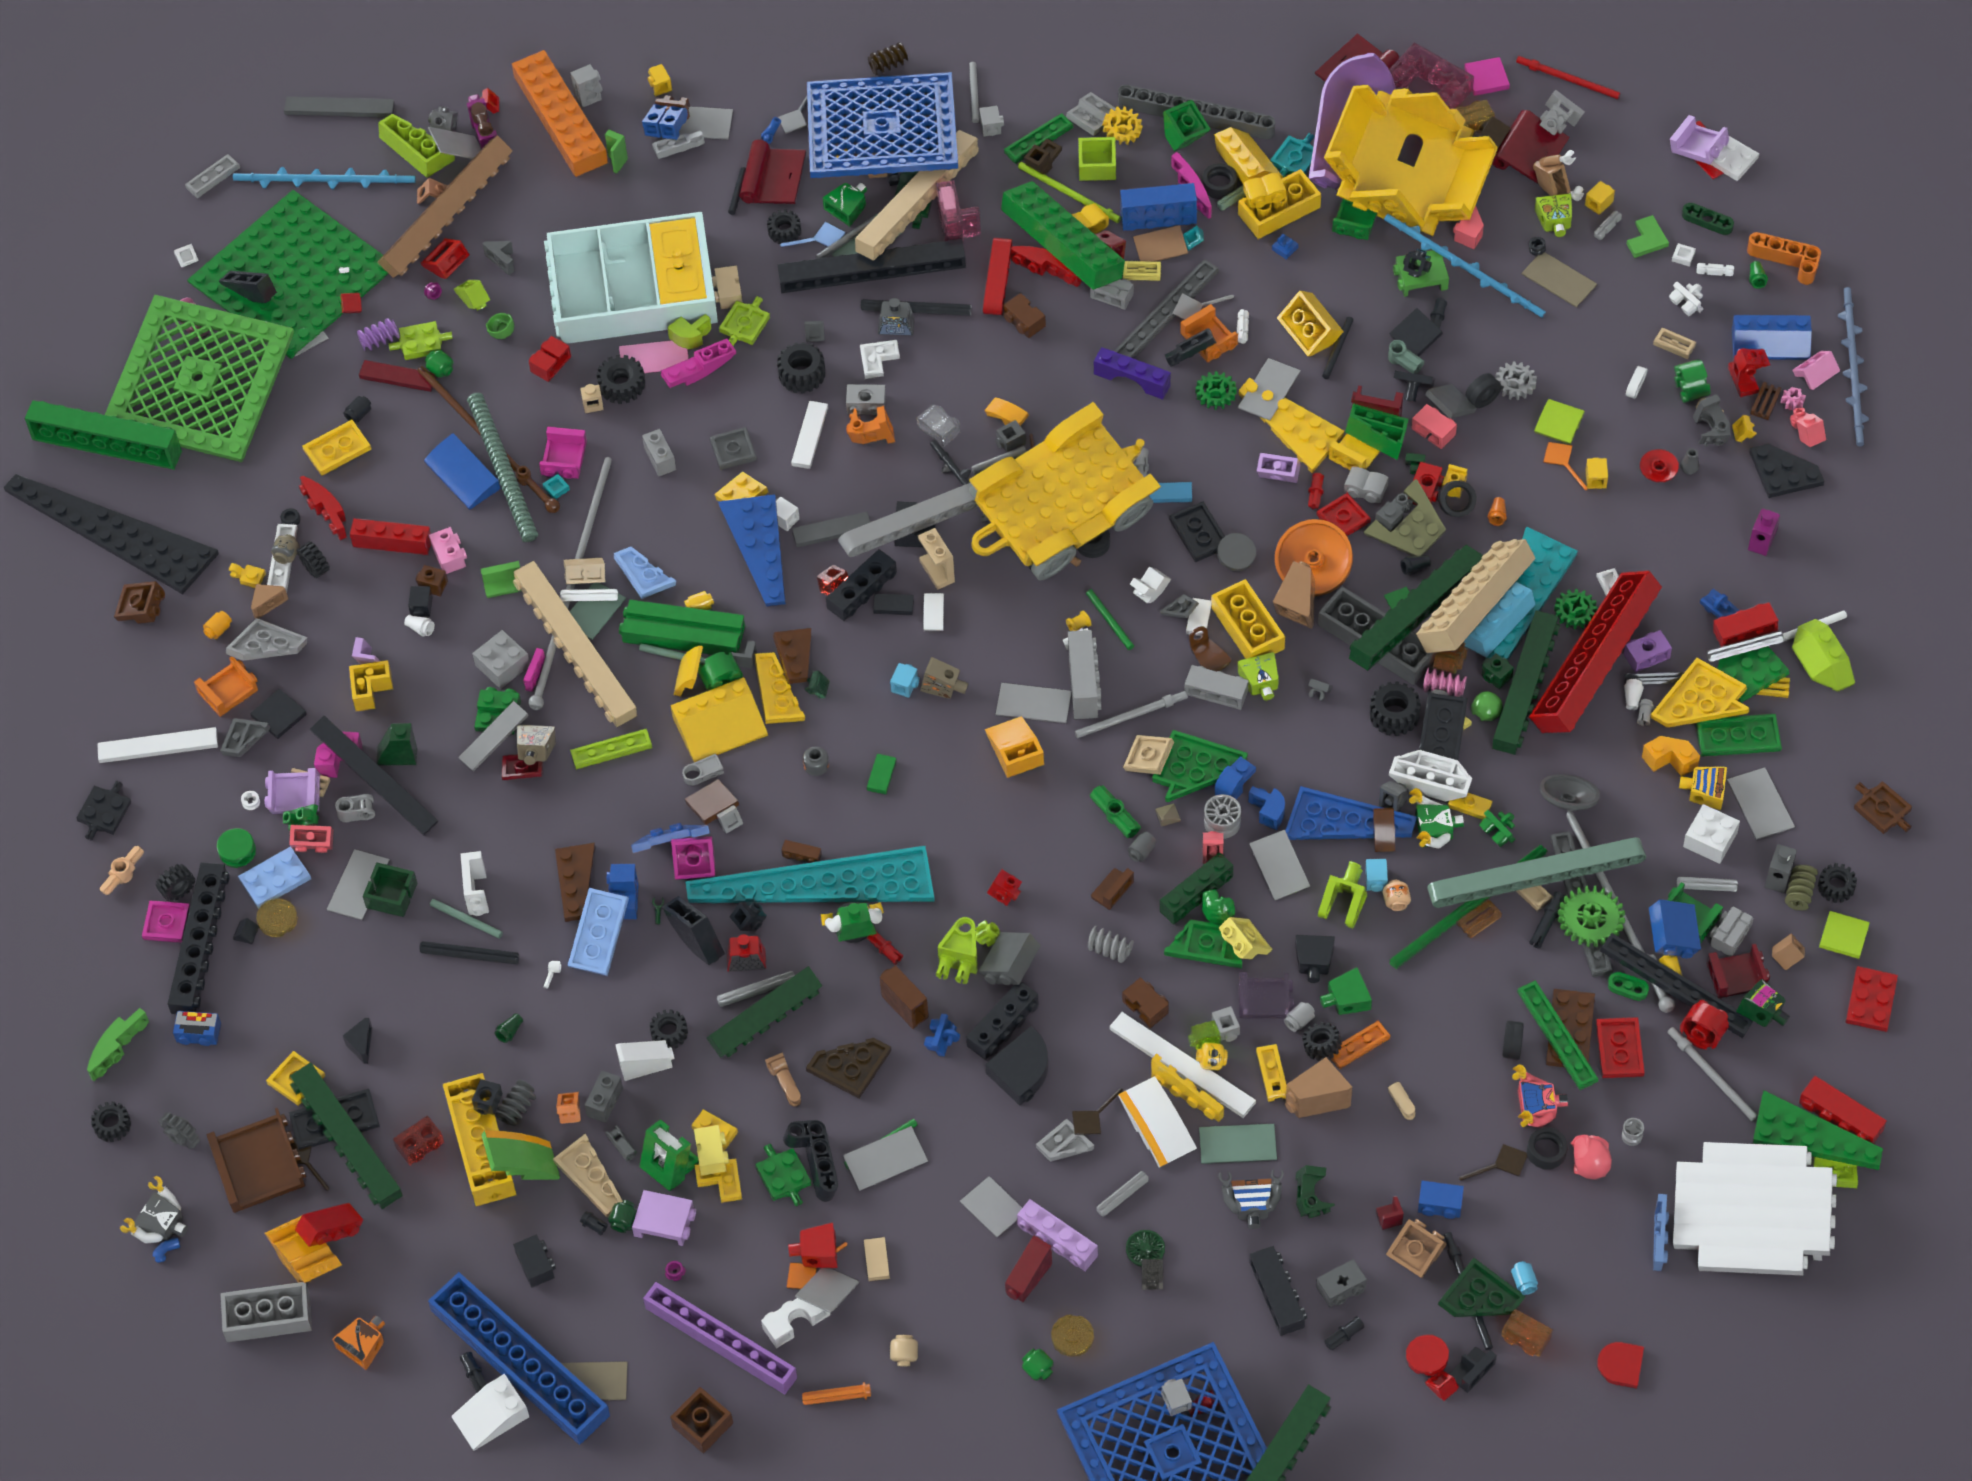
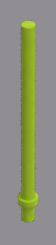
(1069, 192)

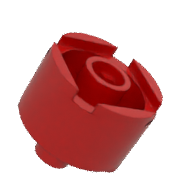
(1704, 1025)

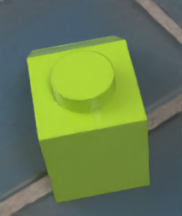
(472, 294)

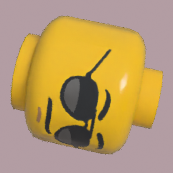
(1212, 1056)

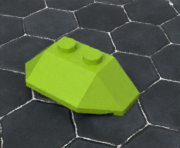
(1823, 655)

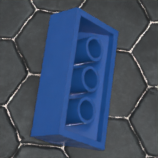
(1779, 335)

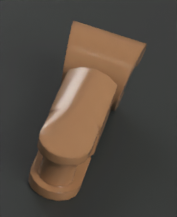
(778, 1066)

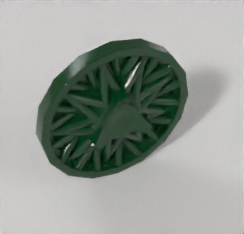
(1144, 1245)

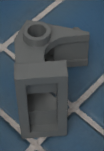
(1711, 412)

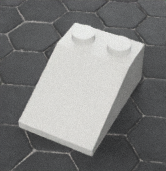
(490, 1412)

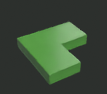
(1650, 240)

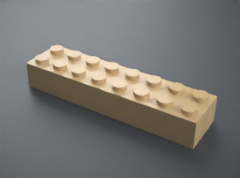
(1475, 596)

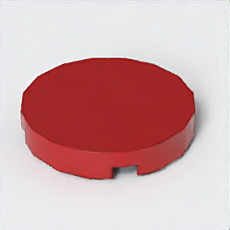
(1427, 1355)

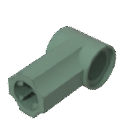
(1405, 357)

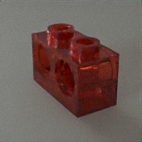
(415, 1137)

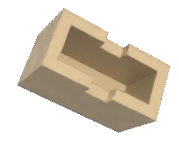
(728, 286)

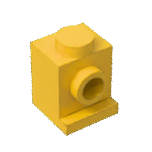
(659, 80)
(1458, 474)

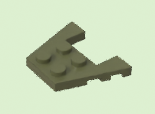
(1417, 530)

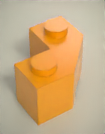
(1673, 751)

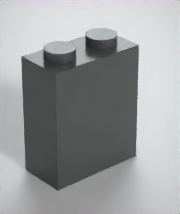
(1009, 958)

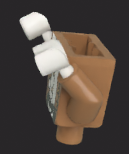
(1553, 176)

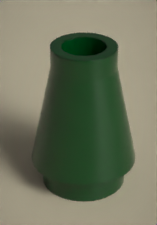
(508, 1028)

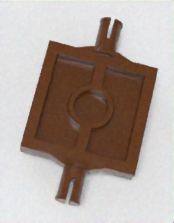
(1882, 807)

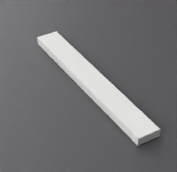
(1186, 1066)

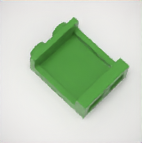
(1436, 276)

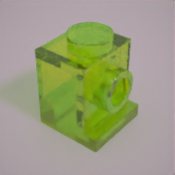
(1204, 1033)

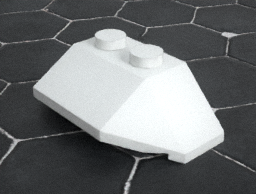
(1431, 774)

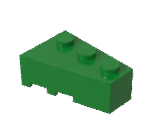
(1377, 429)

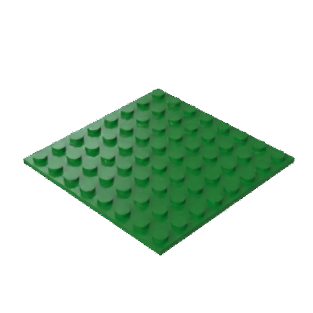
(303, 257)

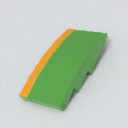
(520, 1155)

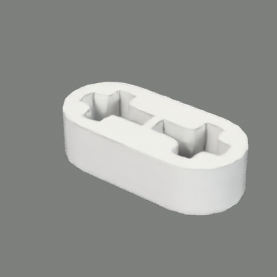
(1636, 382)

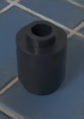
(357, 409)

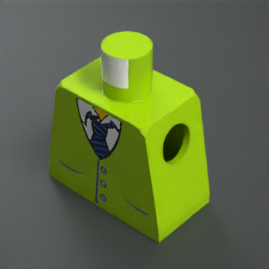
(1261, 673)

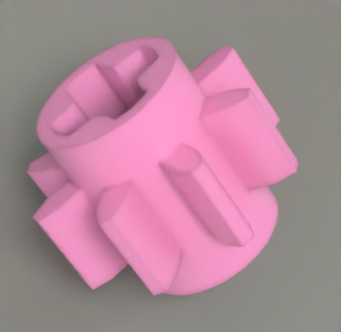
(1793, 398)

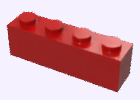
(390, 536)
(1841, 1110)

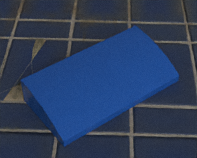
(462, 471)

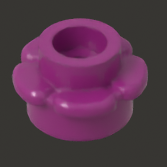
(433, 290)
(674, 1265)

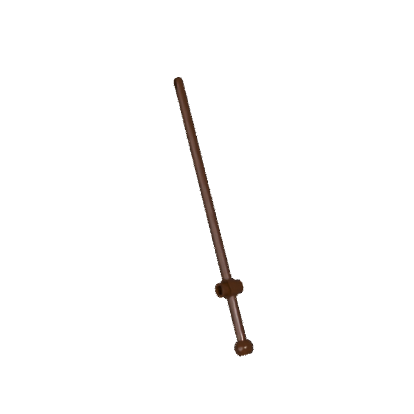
(523, 474)

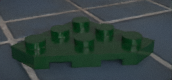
(1480, 1293)

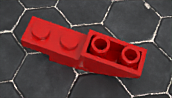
(1041, 260)
(324, 503)

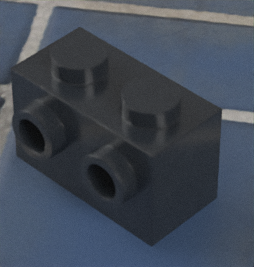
(534, 1260)

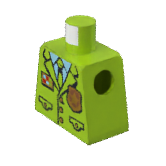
(1555, 213)

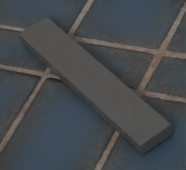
(339, 106)

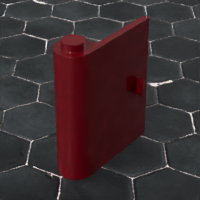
(1355, 47)
(1526, 144)
(769, 174)

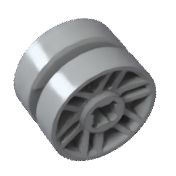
(1222, 815)

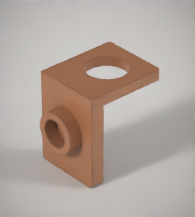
(431, 187)

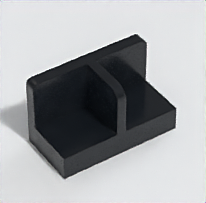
(1473, 1368)

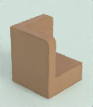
(1788, 951)

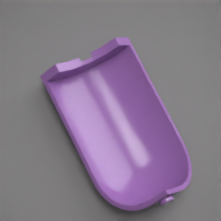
(1356, 71)

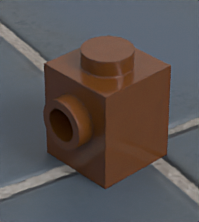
(432, 578)

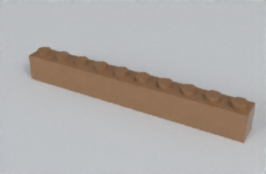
(445, 206)

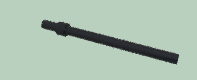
(1455, 1255)

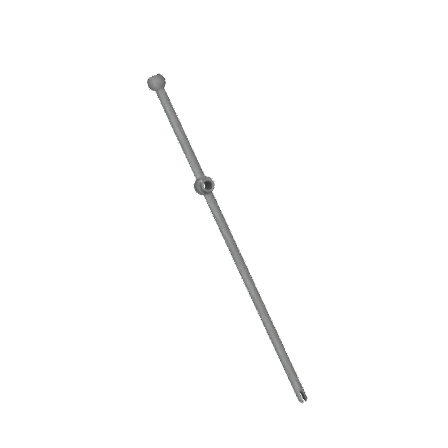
(536, 701)

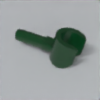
(658, 911)

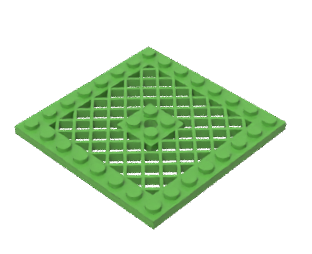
(226, 323)

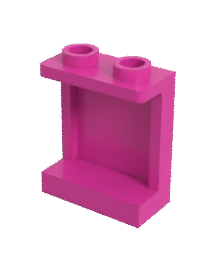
(563, 452)

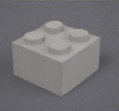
(501, 659)

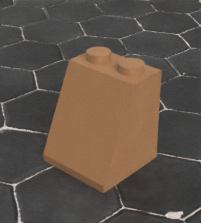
(1297, 595)
(1318, 1091)

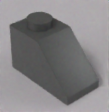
(1393, 795)

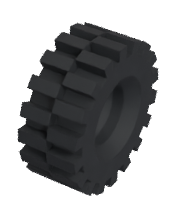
(619, 368)

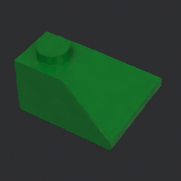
(1184, 125)

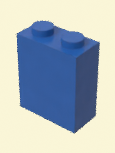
(1674, 928)

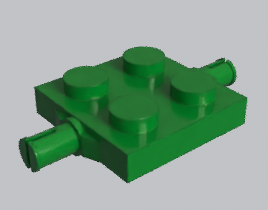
(783, 1174)

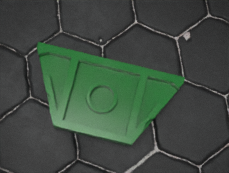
(1203, 943)

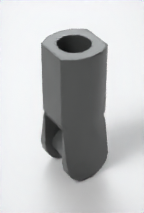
(622, 1144)

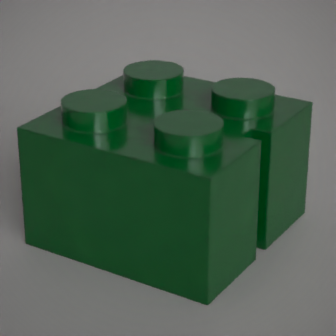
(392, 888)

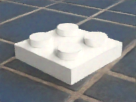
(1735, 159)

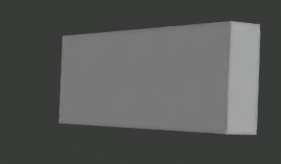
(212, 176)

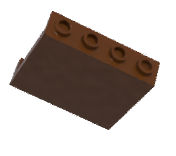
(257, 1162)

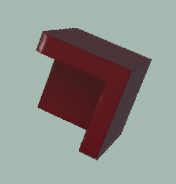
(1390, 1215)

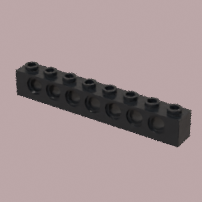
(208, 875)

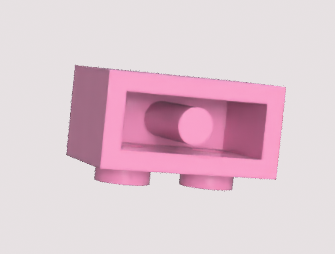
(447, 550)

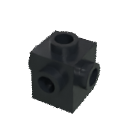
(1411, 265)
(748, 916)

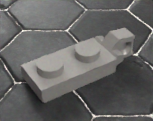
(671, 146)

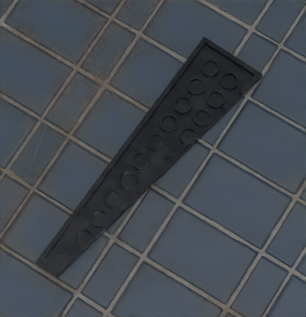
(153, 550)

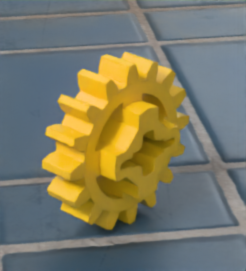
(1122, 125)

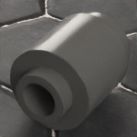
(1142, 847)

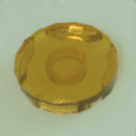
(276, 917)
(1072, 1335)

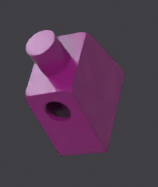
(1765, 525)

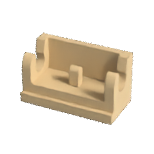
(584, 571)

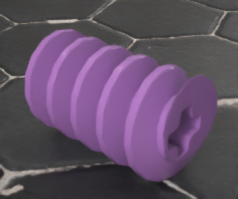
(378, 334)

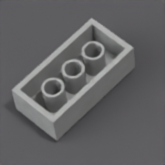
(1084, 674)
(266, 1312)

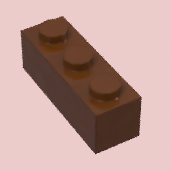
(801, 852)

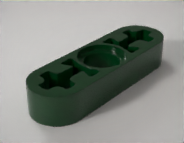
(1721, 219)

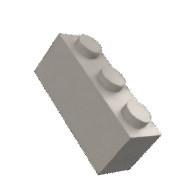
(1216, 687)

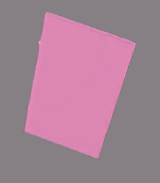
(655, 355)

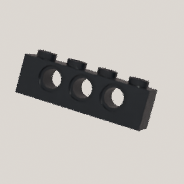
(864, 575)

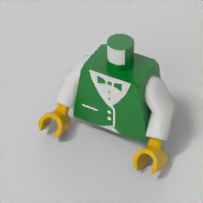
(1433, 821)
(854, 920)

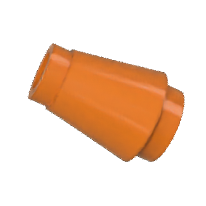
(1497, 513)

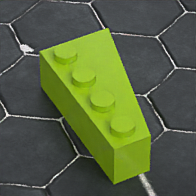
(413, 145)

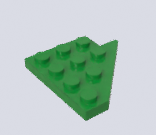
(1754, 669)
(1194, 764)

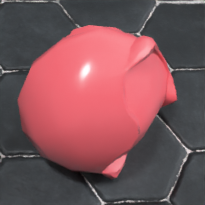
(1591, 1156)

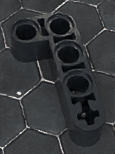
(816, 1160)

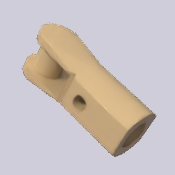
(1402, 1100)

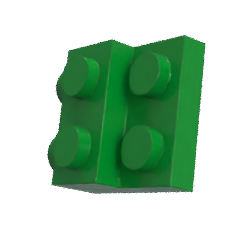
(492, 704)

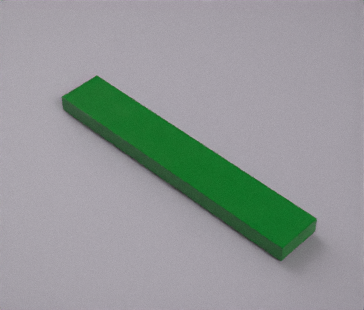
(1557, 1035)

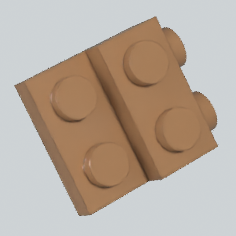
(1416, 1247)

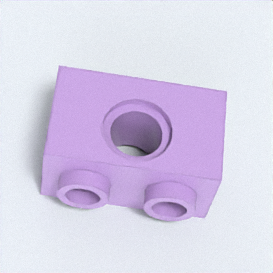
(1278, 467)

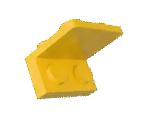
(1352, 453)

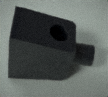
(1314, 955)

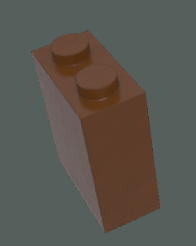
(904, 997)

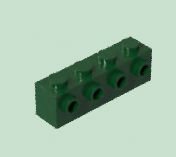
(1189, 892)

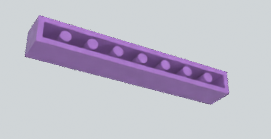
(720, 1338)

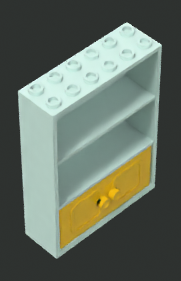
(629, 277)

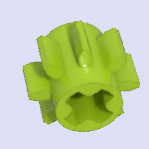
(987, 933)

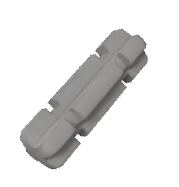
(1607, 225)

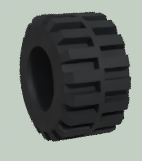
(801, 355)
(1395, 721)

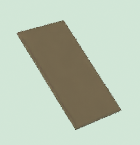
(1559, 279)
(604, 1379)

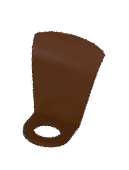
(1207, 652)

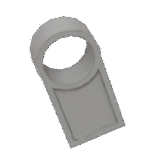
(707, 767)

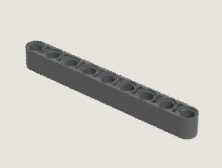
(1215, 115)

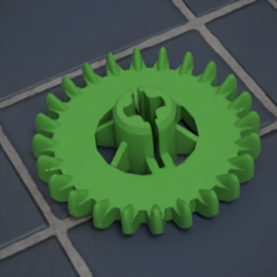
(1591, 916)

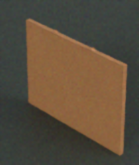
(1160, 244)

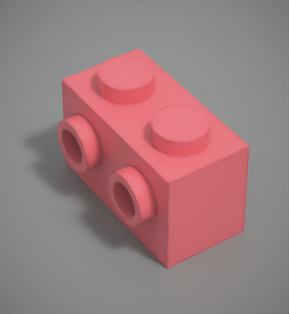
(311, 837)

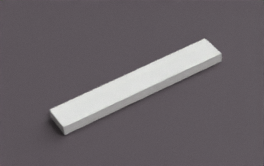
(157, 745)

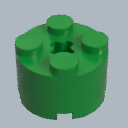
(1692, 380)
(719, 670)

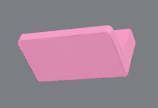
(1817, 369)

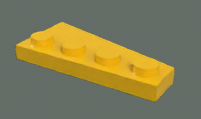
(776, 695)
(1185, 1089)

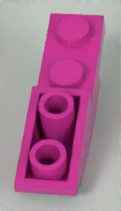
(702, 364)

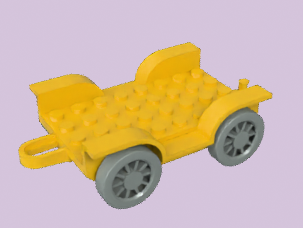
(1062, 493)

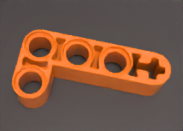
(1786, 252)

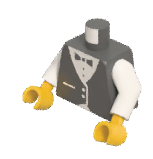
(158, 1218)

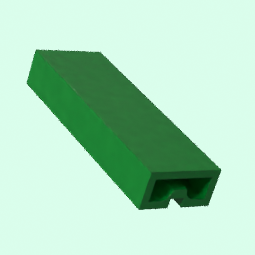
(681, 627)

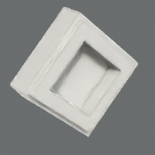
(1683, 254)

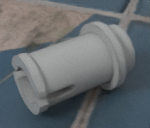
(1646, 707)

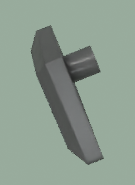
(1181, 607)

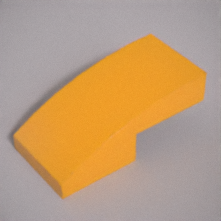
(1006, 411)

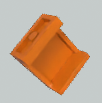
(1206, 319)
(227, 687)

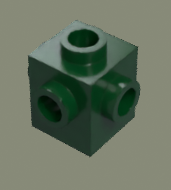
(1497, 670)

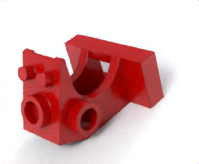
(1744, 368)

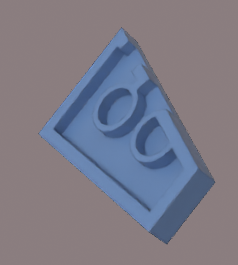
(1660, 1235)

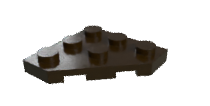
(850, 1065)

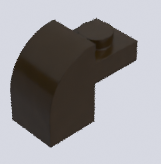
(1042, 157)

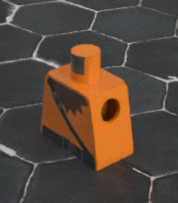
(361, 1340)

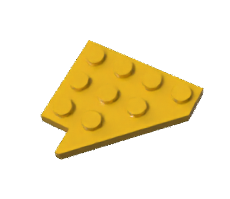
(1701, 696)

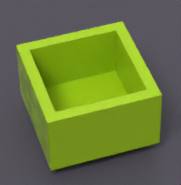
(1097, 158)

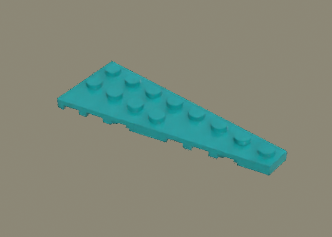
(1542, 578)

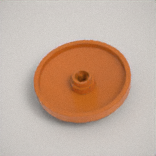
(1321, 547)

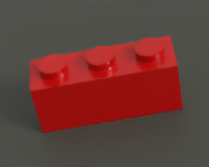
(1745, 624)
(329, 1224)

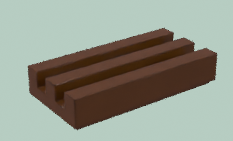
(1770, 389)

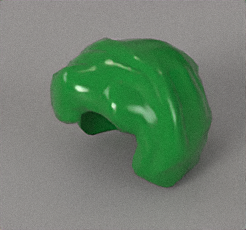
(1217, 908)

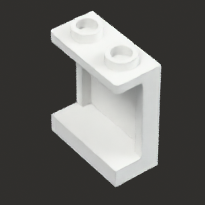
(473, 869)

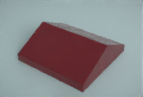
(517, 769)

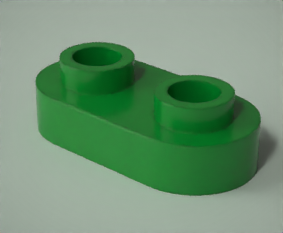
(1628, 986)

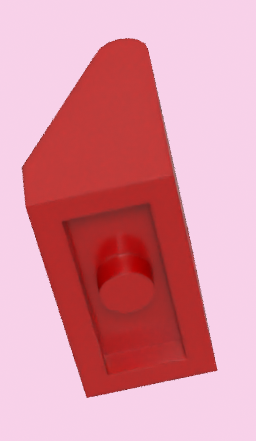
(448, 261)

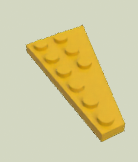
(1299, 428)

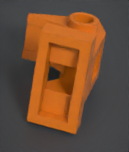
(871, 431)

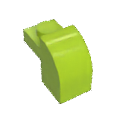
(689, 335)

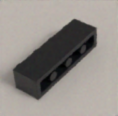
(1277, 1290)

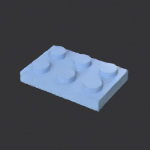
(274, 877)

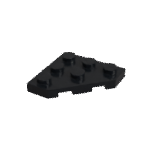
(1784, 472)

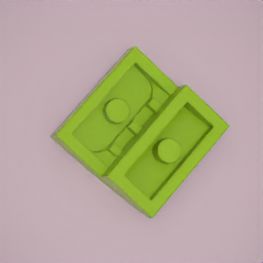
(1559, 421)
(1844, 934)
(1846, 1173)

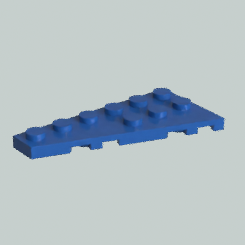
(1335, 817)

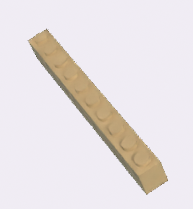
(910, 202)
(575, 644)

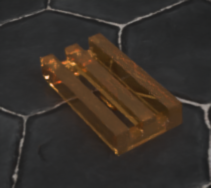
(1467, 928)

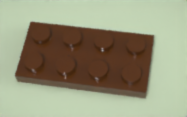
(1576, 1013)

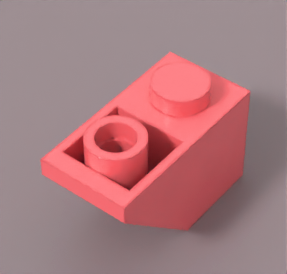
(1469, 231)

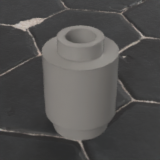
(1299, 1016)

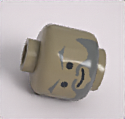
(285, 549)

